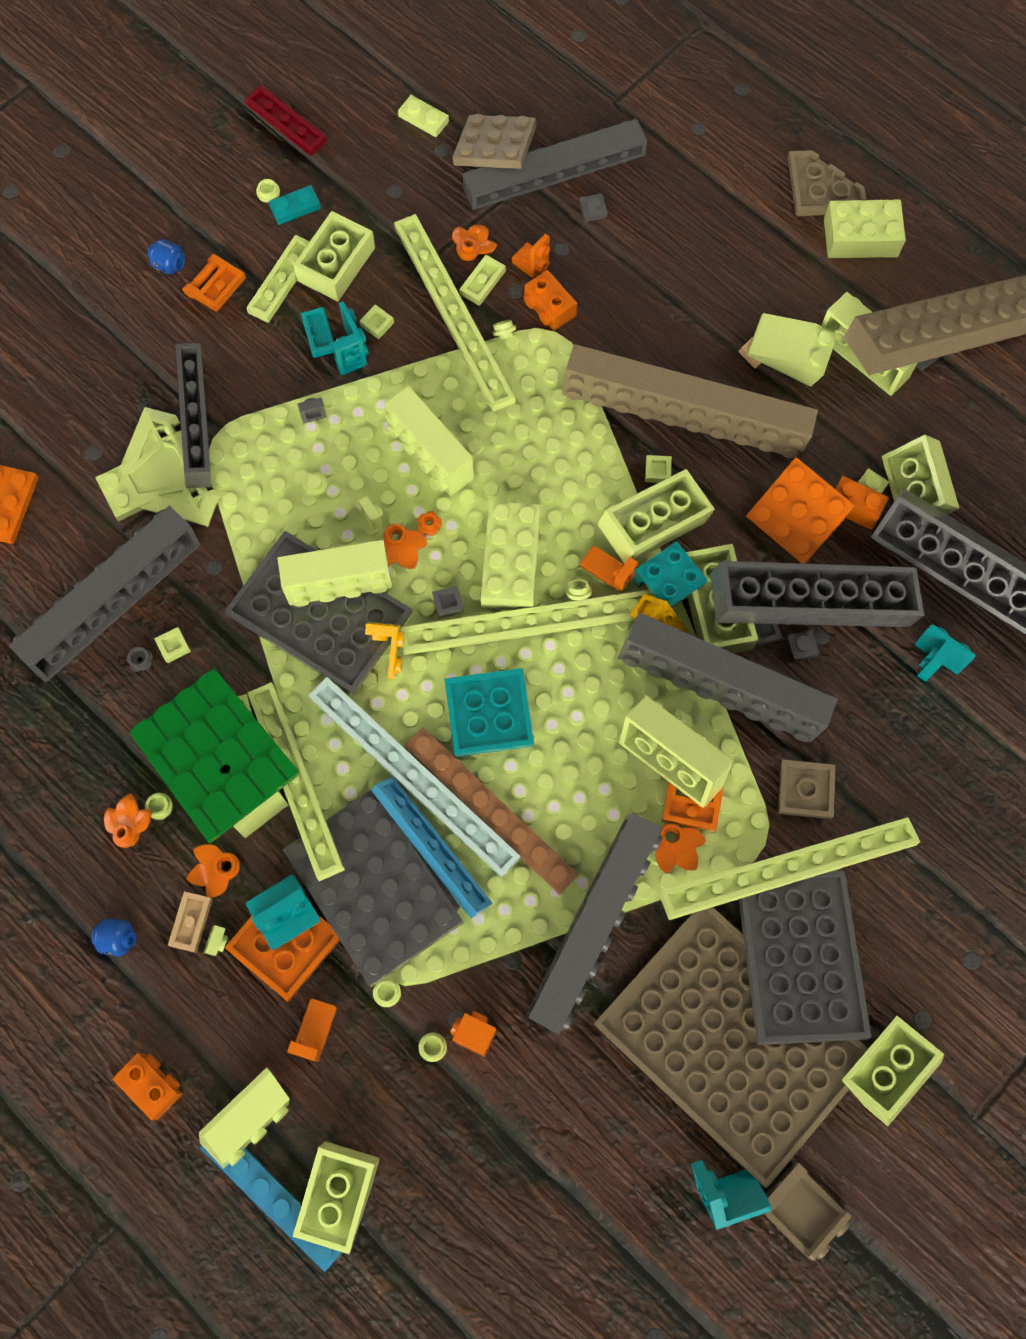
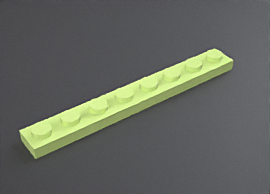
(300, 790)

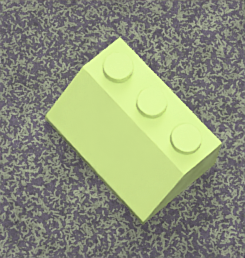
(922, 471)
(893, 1070)
(244, 1119)

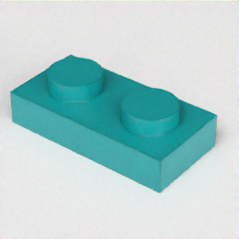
(294, 205)

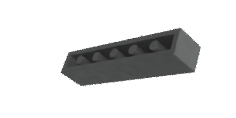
(193, 415)

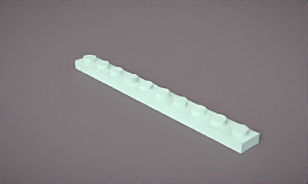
(414, 777)

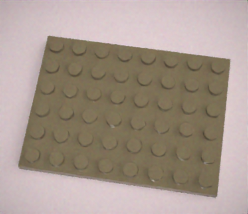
(695, 1037)

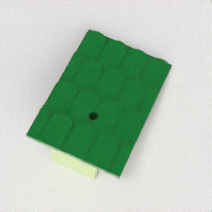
(216, 758)

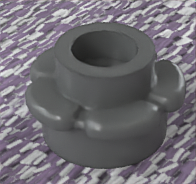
(135, 654)

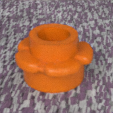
(430, 529)

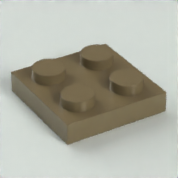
(806, 789)

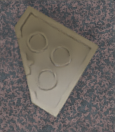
(817, 184)

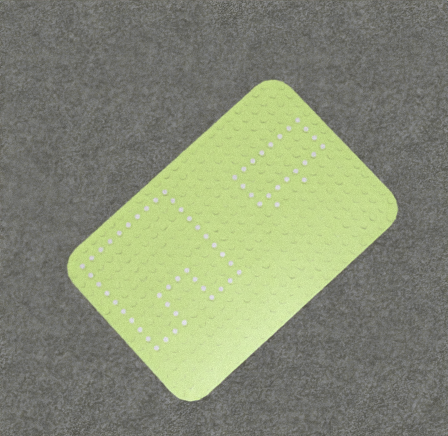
(577, 775)

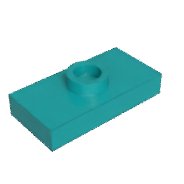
(318, 332)

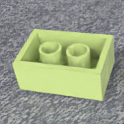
(864, 228)
(334, 256)

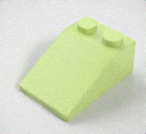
(792, 347)
(336, 1197)

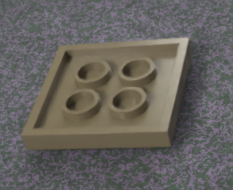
(494, 141)

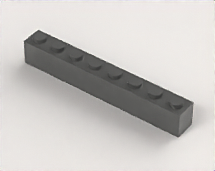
(556, 164)

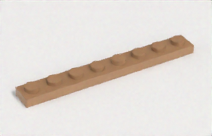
(491, 811)

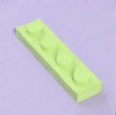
(278, 282)

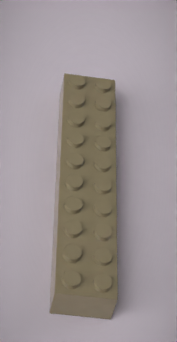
(939, 325)
(688, 402)

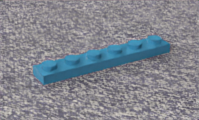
(432, 847)
(275, 1201)

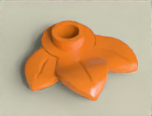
(472, 242)
(405, 549)
(127, 820)
(681, 850)
(210, 871)

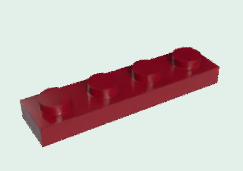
(286, 120)

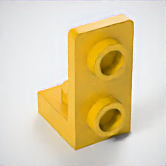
(658, 610)
(381, 633)

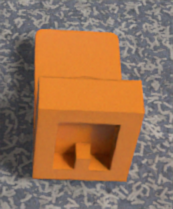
(533, 258)
(609, 569)
(313, 1031)

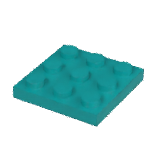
(489, 712)

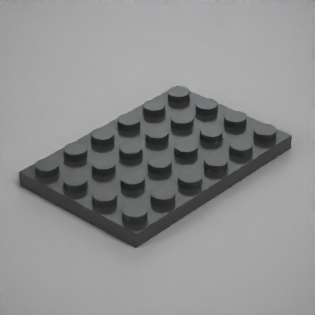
(321, 634)
(386, 897)
(804, 963)

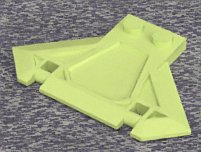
(154, 474)

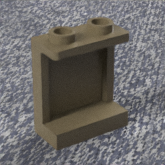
(805, 1212)

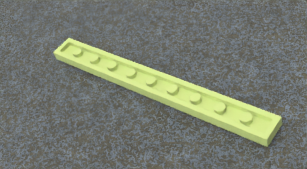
(455, 313)
(520, 622)
(788, 868)

